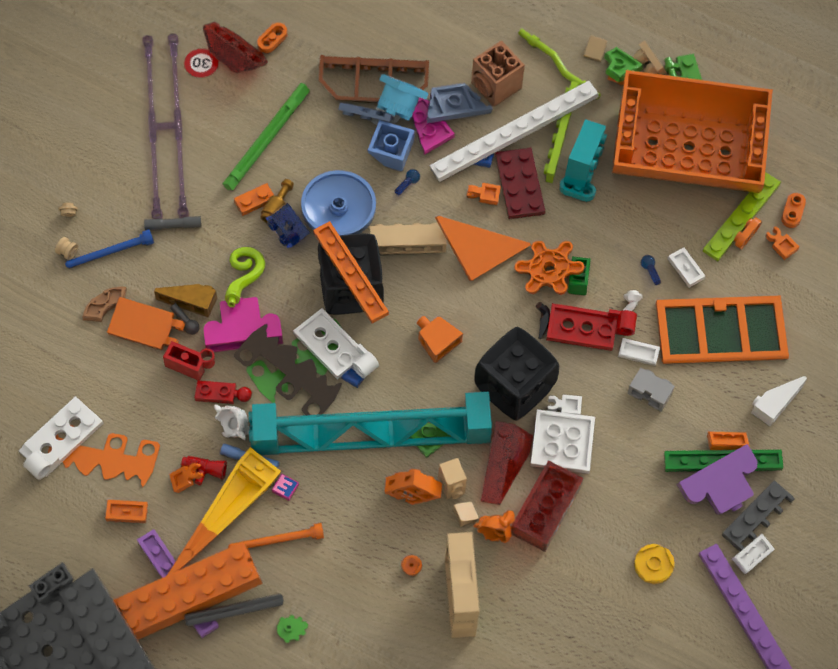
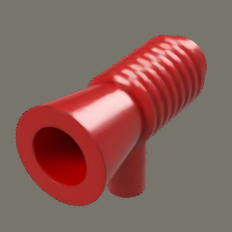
(212, 467)

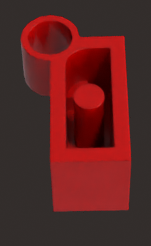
(188, 360)

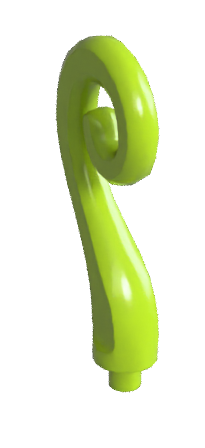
(235, 288)

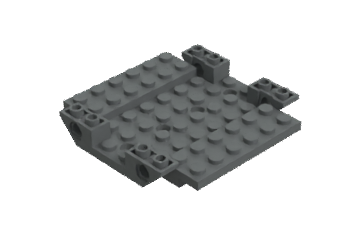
(73, 619)

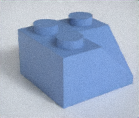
(391, 145)

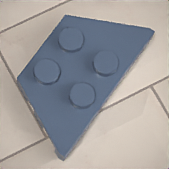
(454, 103)

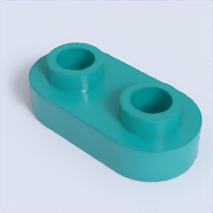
(578, 192)

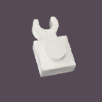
(568, 404)

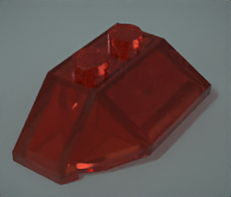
(232, 49)

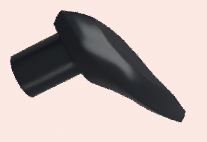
(545, 316)

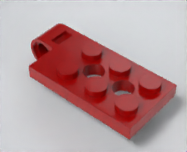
(603, 326)

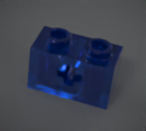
(295, 231)

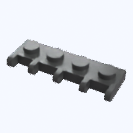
(756, 514)

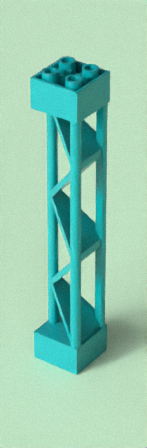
(388, 428)

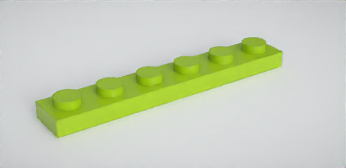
(558, 140)
(747, 209)

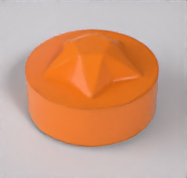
(411, 565)

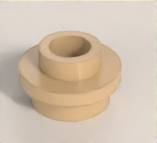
(68, 209)

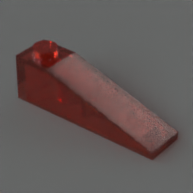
(507, 455)

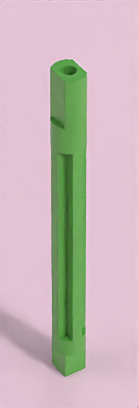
(266, 137)

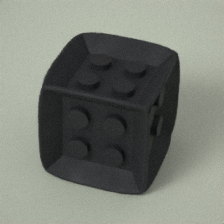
(335, 292)
(516, 373)

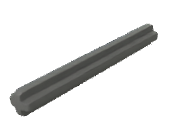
(233, 609)

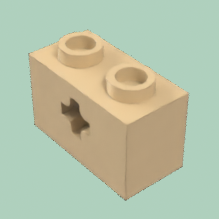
(452, 479)

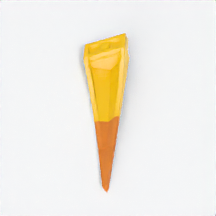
(243, 487)

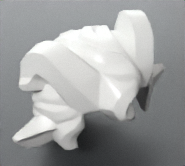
(233, 421)

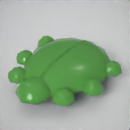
(291, 628)

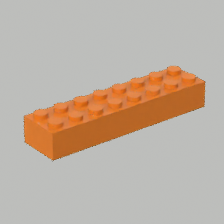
(189, 590)

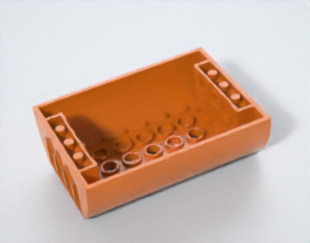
(695, 114)

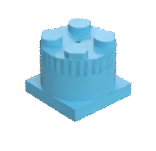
(399, 97)

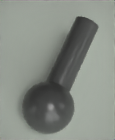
(191, 326)

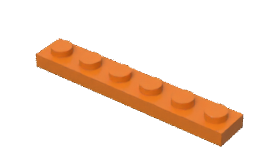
(351, 272)

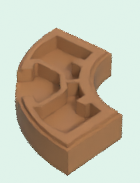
(103, 303)

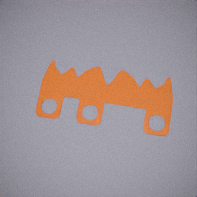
(113, 460)

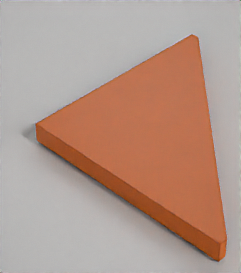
(478, 248)

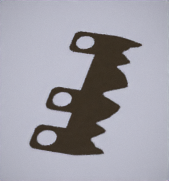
(299, 375)

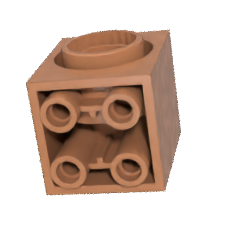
(497, 73)

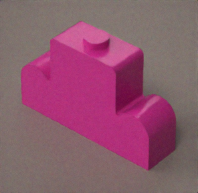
(238, 325)

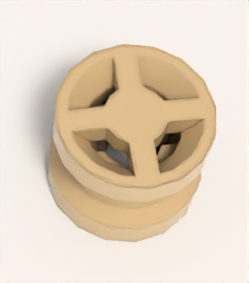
(66, 248)

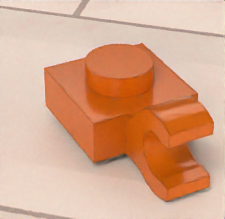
(488, 193)

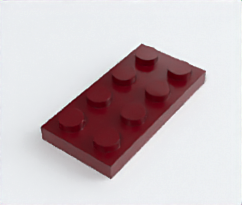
(520, 183)

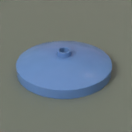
(341, 199)

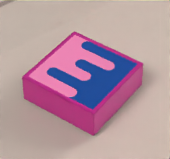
(285, 487)

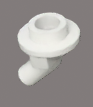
(633, 298)

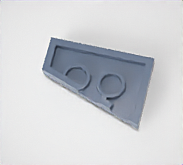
(366, 113)

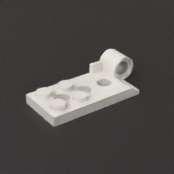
(43, 464)

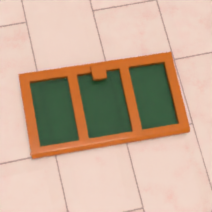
(721, 329)

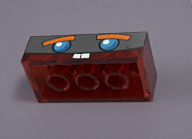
(546, 506)

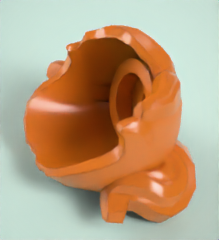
(496, 526)

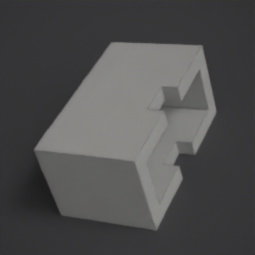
(651, 388)

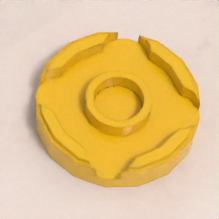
(654, 563)

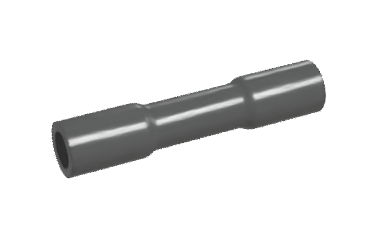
(185, 222)

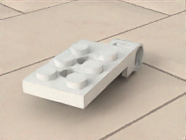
(347, 354)

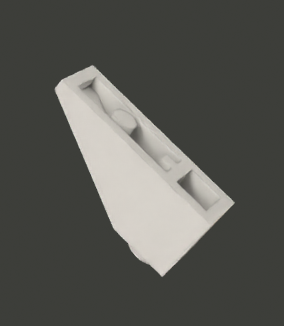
(776, 400)

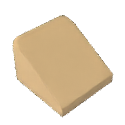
(595, 48)
(465, 513)

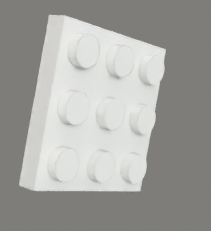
(563, 440)

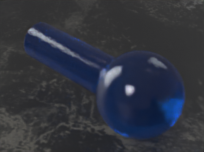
(412, 176)
(648, 262)

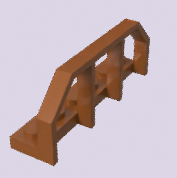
(365, 64)

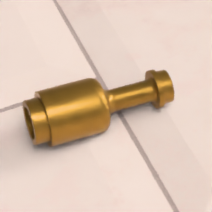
(275, 202)

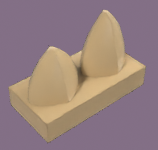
(644, 55)

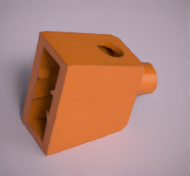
(438, 337)

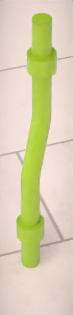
(534, 41)

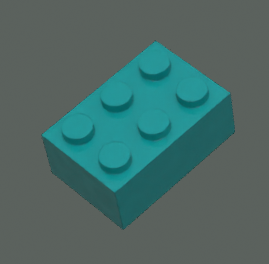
(585, 154)

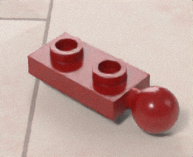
(221, 392)

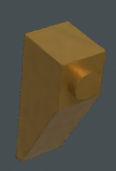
(193, 297)

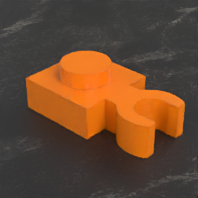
(783, 245)
(182, 478)

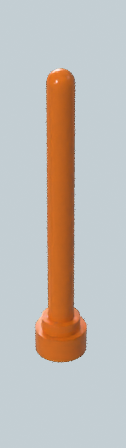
(315, 532)

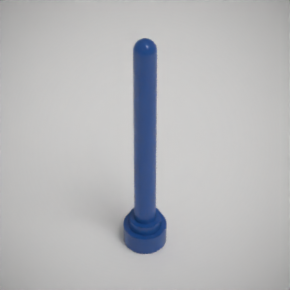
(144, 238)

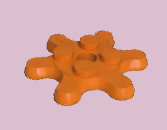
(545, 258)

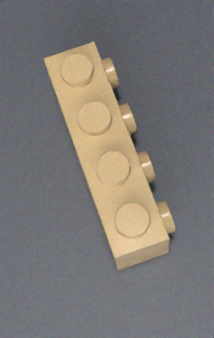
(409, 238)

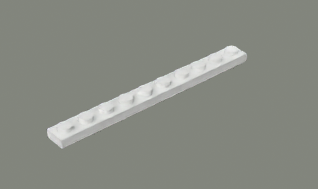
(514, 131)

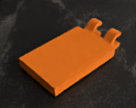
(143, 324)

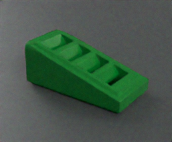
(579, 287)

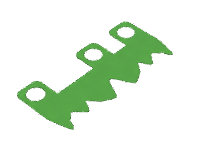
(268, 381)

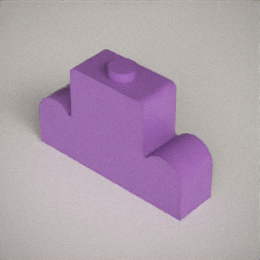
(722, 481)

